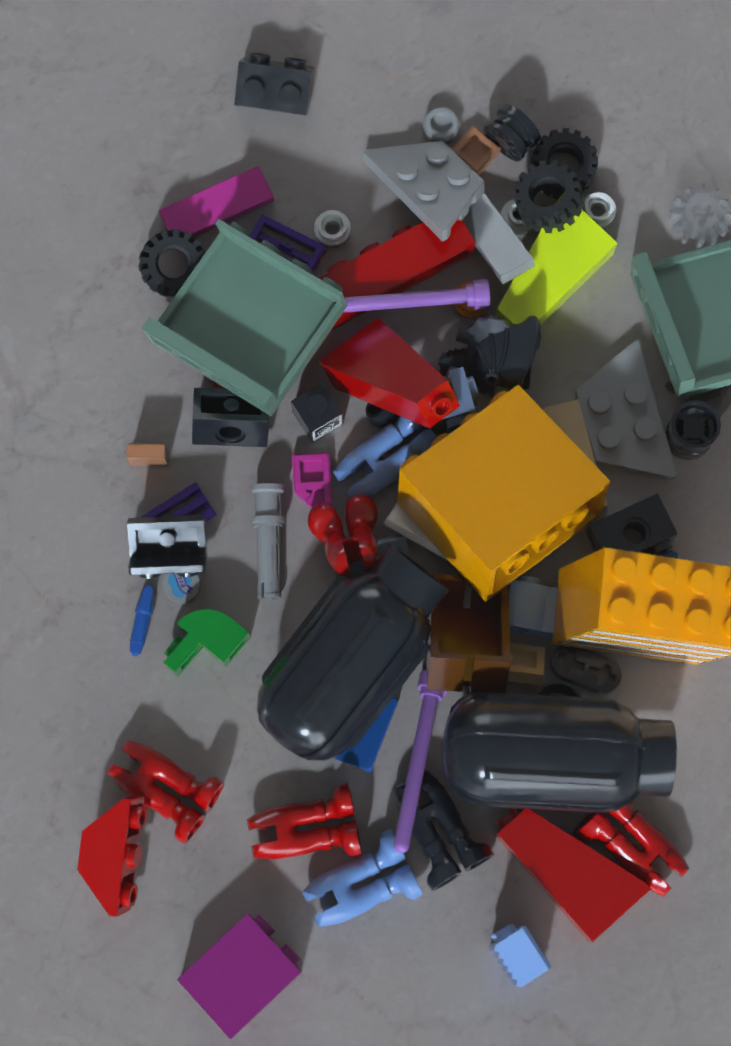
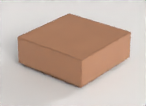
(476, 150)
(147, 454)

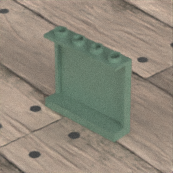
(689, 314)
(248, 317)

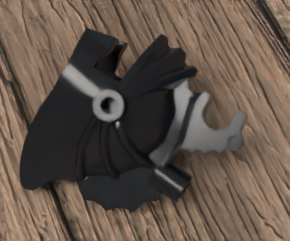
(495, 353)

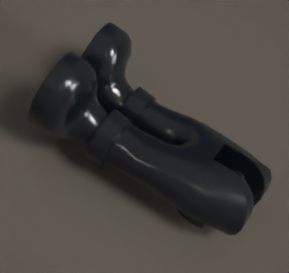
(446, 813)

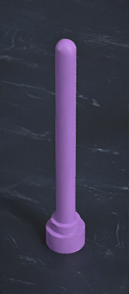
(473, 294)
(417, 763)

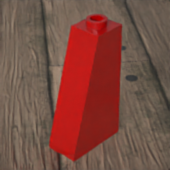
(390, 375)
(574, 876)

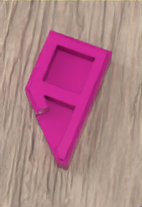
(312, 477)

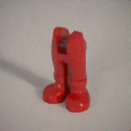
(360, 520)
(161, 768)
(298, 843)
(632, 859)

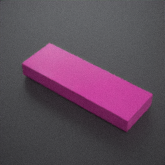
(222, 201)

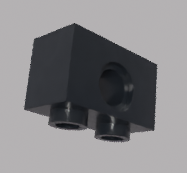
(227, 420)
(646, 516)

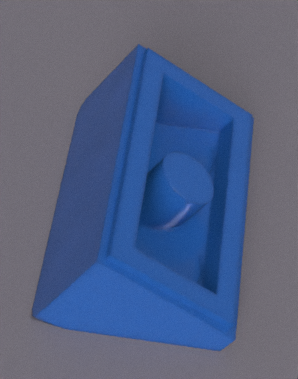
(366, 751)

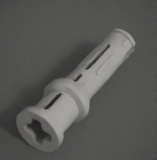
(268, 524)

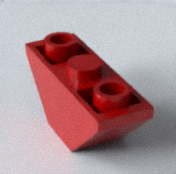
(112, 854)

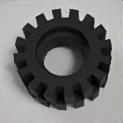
(150, 257)

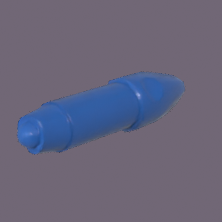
(143, 611)

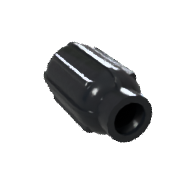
(349, 657)
(555, 752)

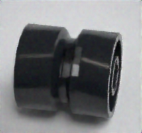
(692, 430)

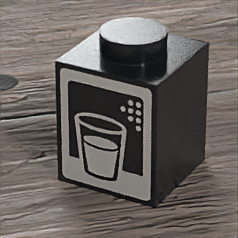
(317, 412)

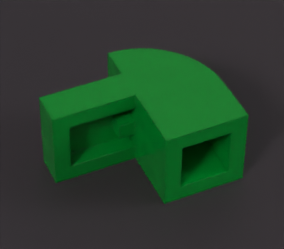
(205, 630)

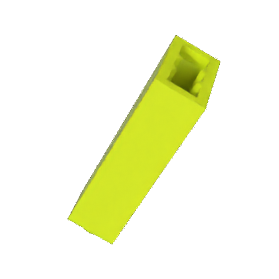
(561, 267)

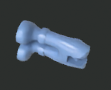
(368, 453)
(358, 901)

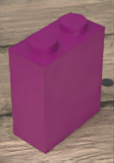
(241, 974)

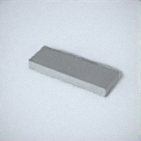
(497, 241)

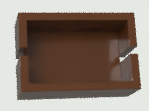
(468, 643)

